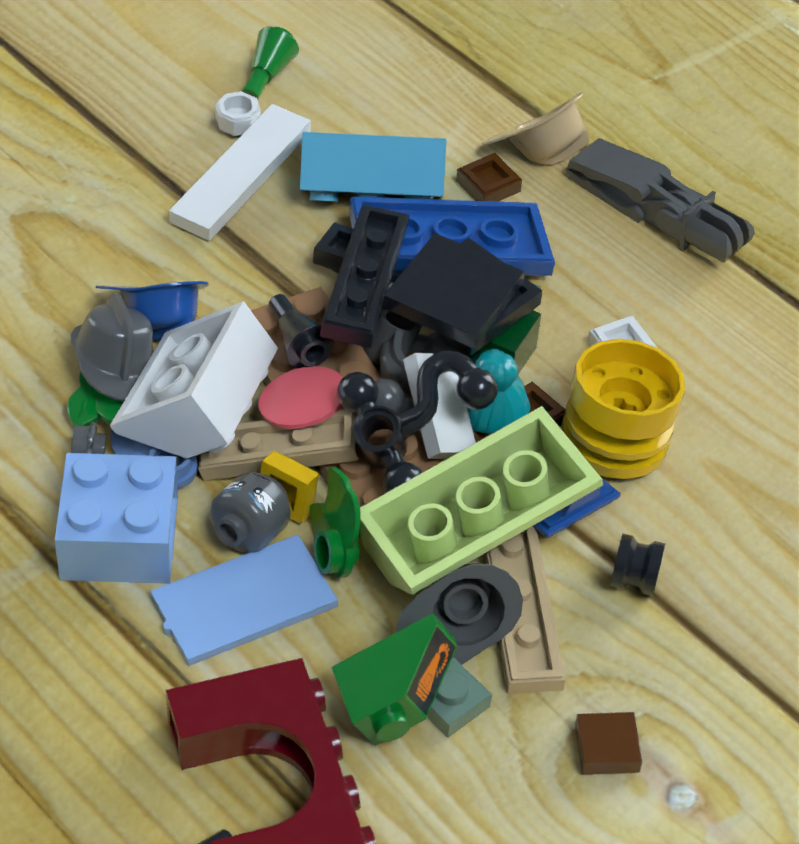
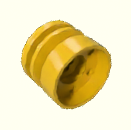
(623, 407)

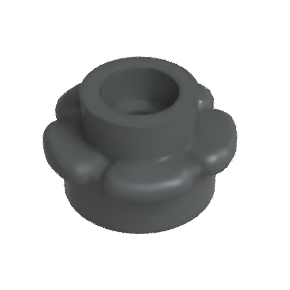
(87, 440)

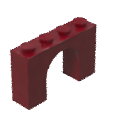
(280, 716)

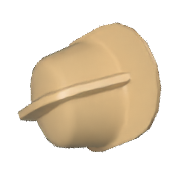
(550, 136)

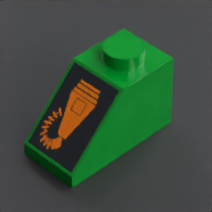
(396, 679)

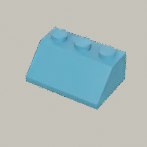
(371, 166)

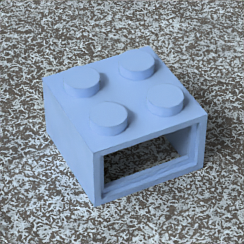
(117, 518)

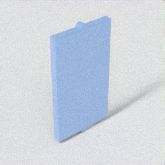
(243, 599)

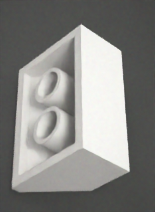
(198, 384)

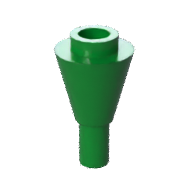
(272, 53)

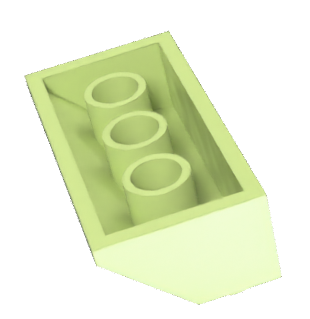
(474, 501)

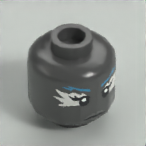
(252, 510)

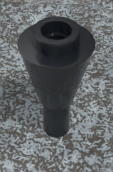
(300, 334)

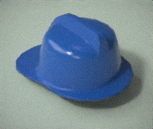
(163, 304)

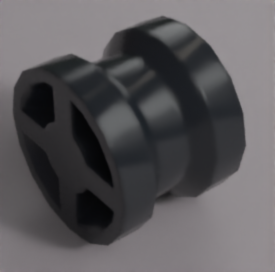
(637, 564)

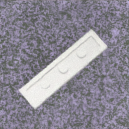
(239, 172)

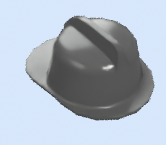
(113, 347)
(473, 603)

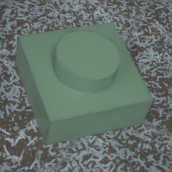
(458, 700)

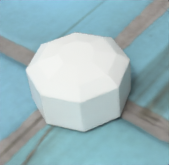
(236, 112)

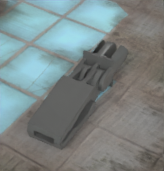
(649, 193)

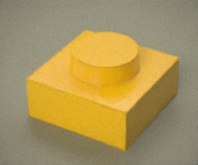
(296, 479)

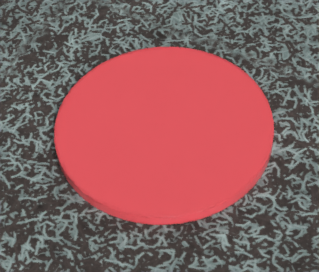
(301, 397)

